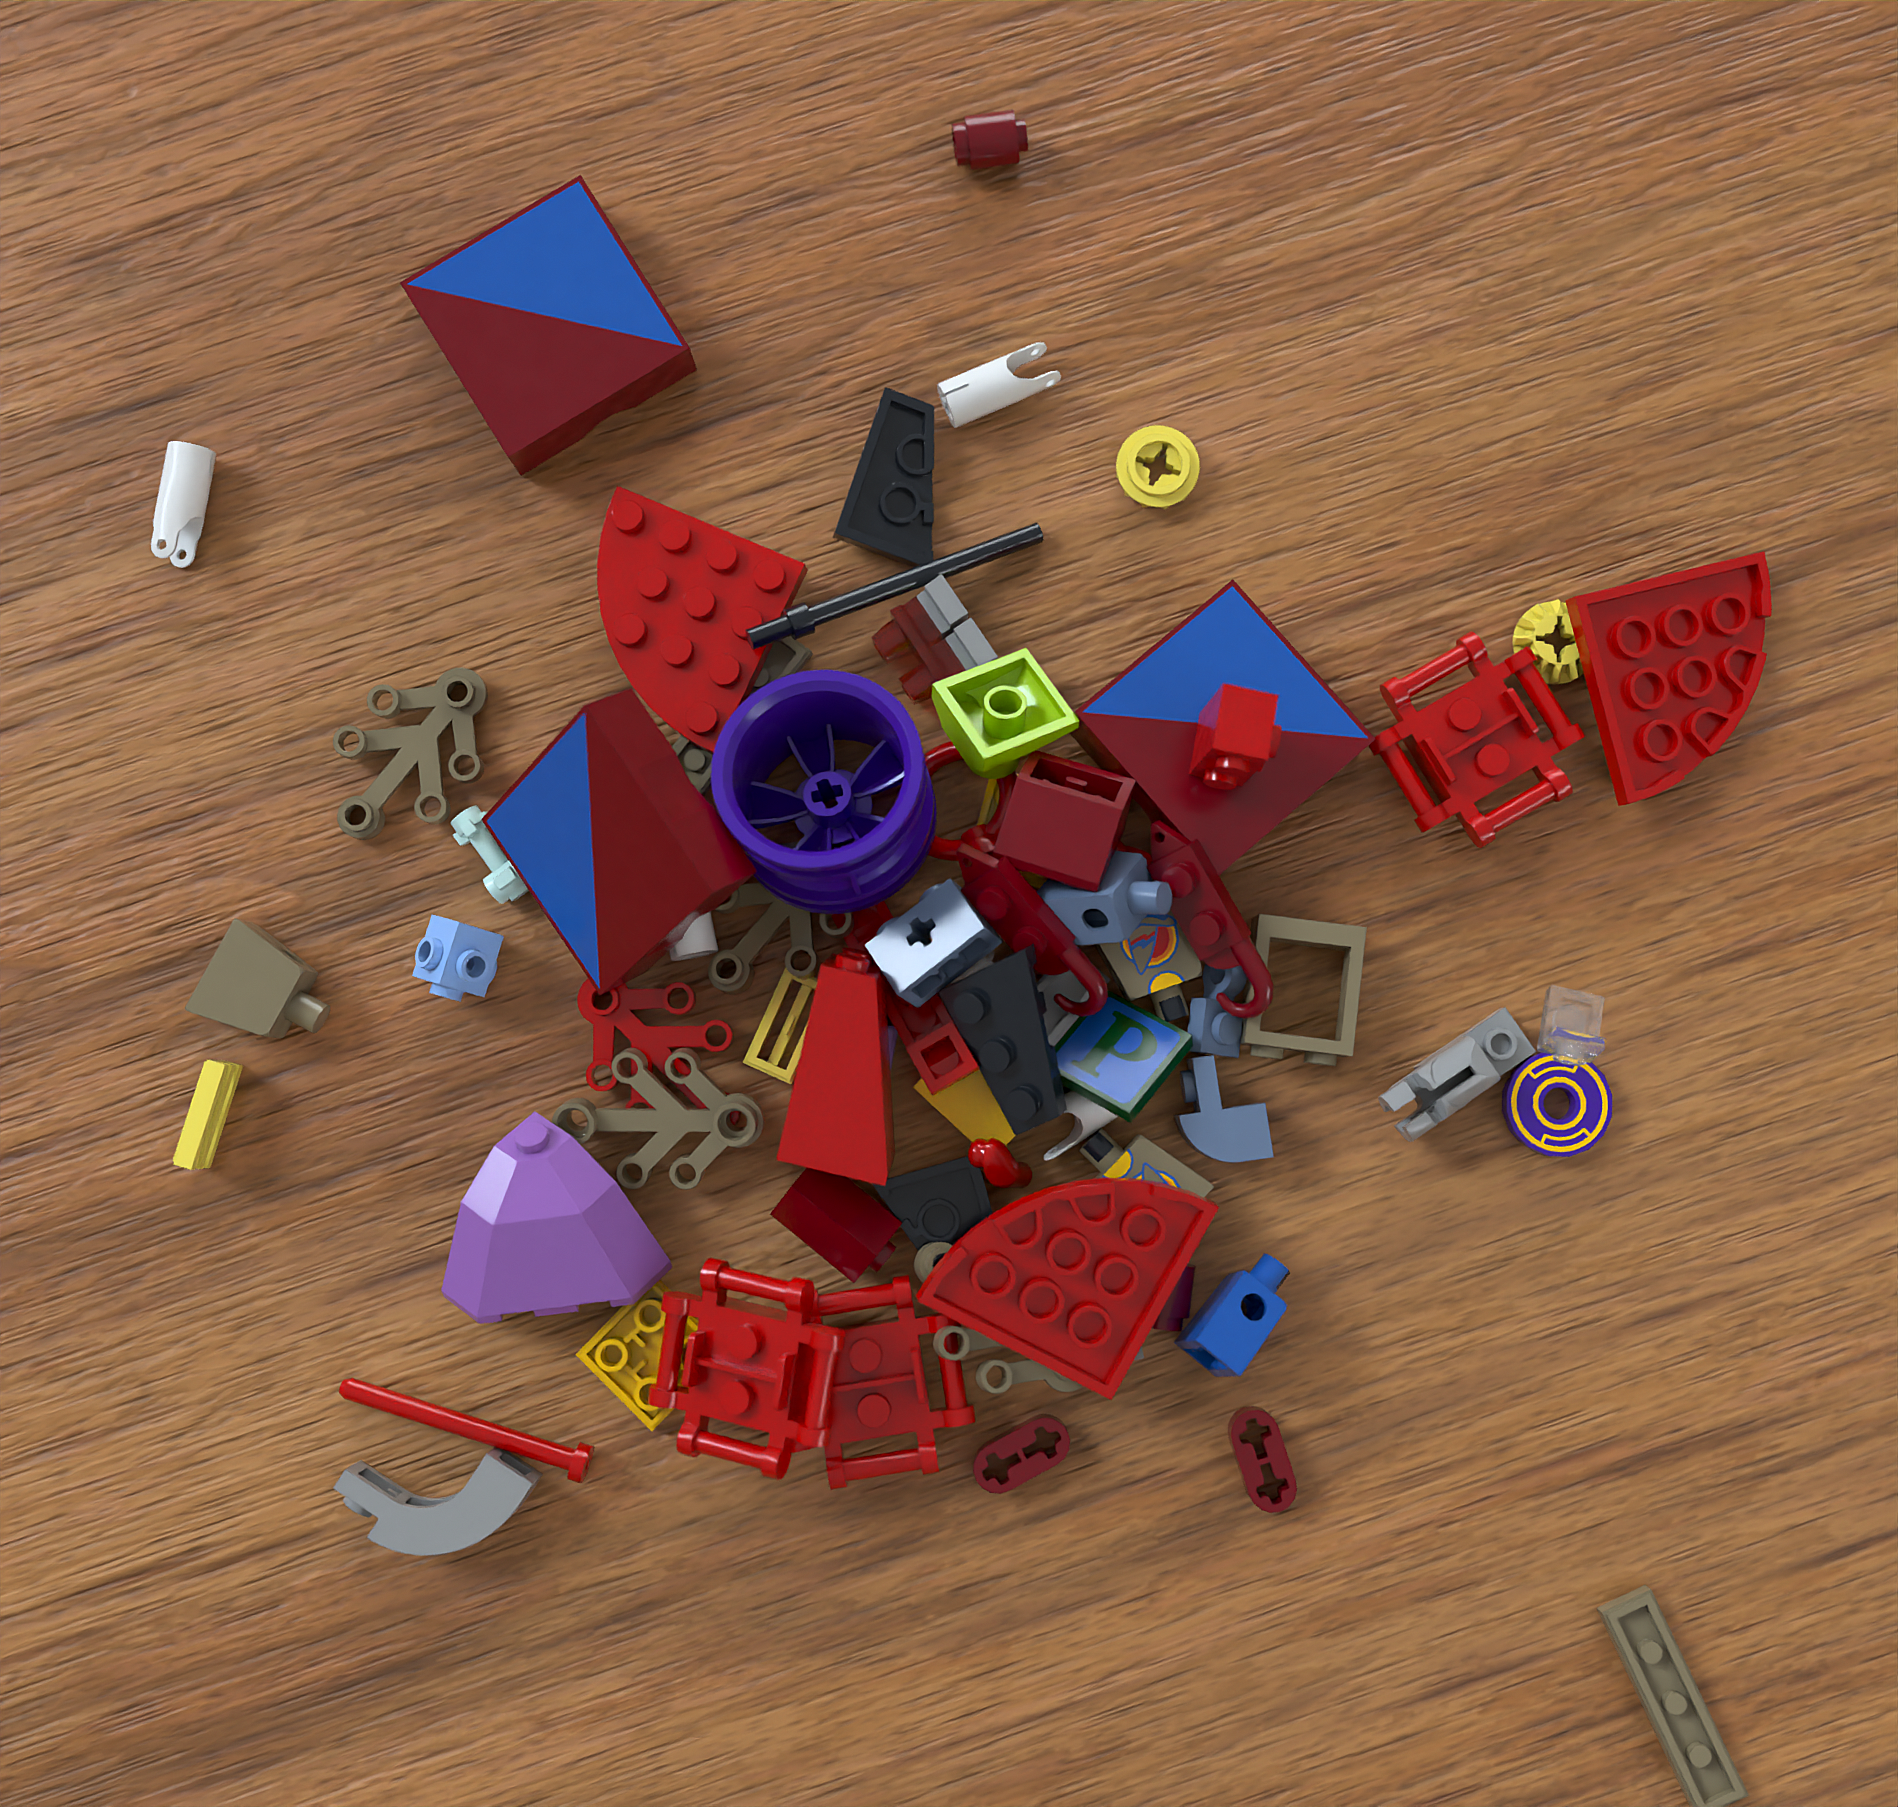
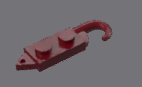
(1209, 915)
(1026, 919)

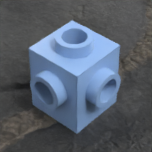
(457, 958)

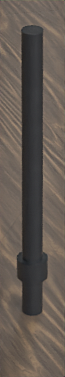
(801, 620)

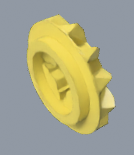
(1144, 447)
(1540, 623)

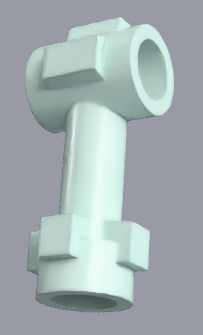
(504, 880)

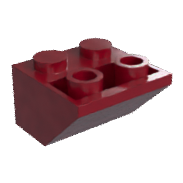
(1064, 820)

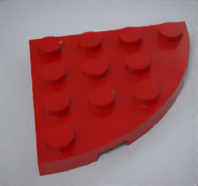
(679, 610)
(1671, 667)
(1073, 1273)

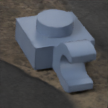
(1212, 1027)

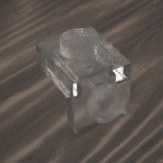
(1571, 1026)

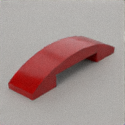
(926, 1030)

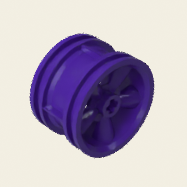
(803, 718)

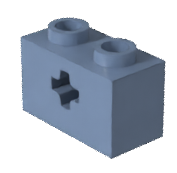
(923, 967)

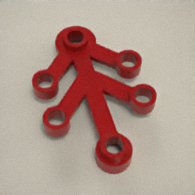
(651, 1040)

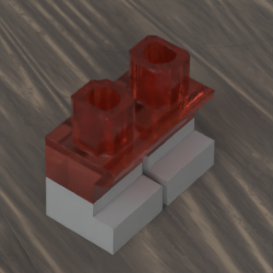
(938, 636)

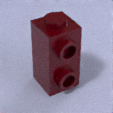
(838, 1222)

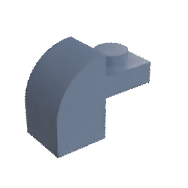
(1218, 1132)

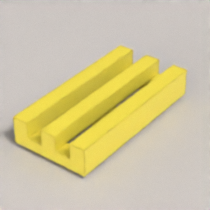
(771, 1066)
(207, 1114)

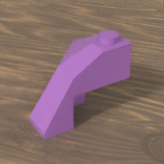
(547, 1232)

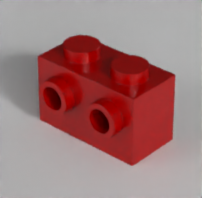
(1235, 736)

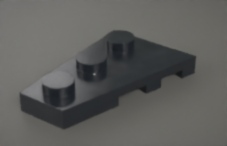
(891, 489)
(1007, 1036)
(938, 1202)

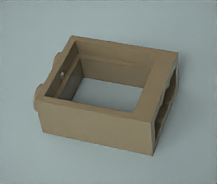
(1318, 935)

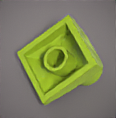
(1001, 713)

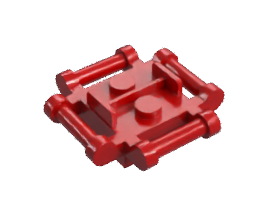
(1475, 740)
(747, 1367)
(883, 1384)

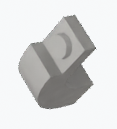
(439, 1524)

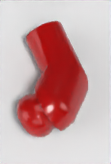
(999, 1164)

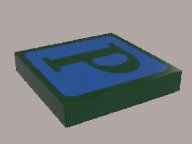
(1120, 1056)

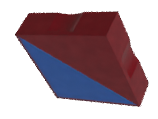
(550, 324)
(1150, 716)
(616, 841)

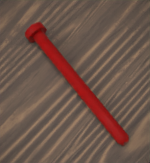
(574, 1460)

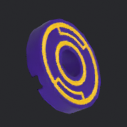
(1587, 1113)

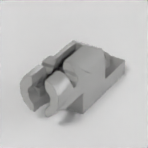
(1457, 1073)

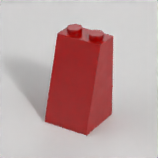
(842, 1084)

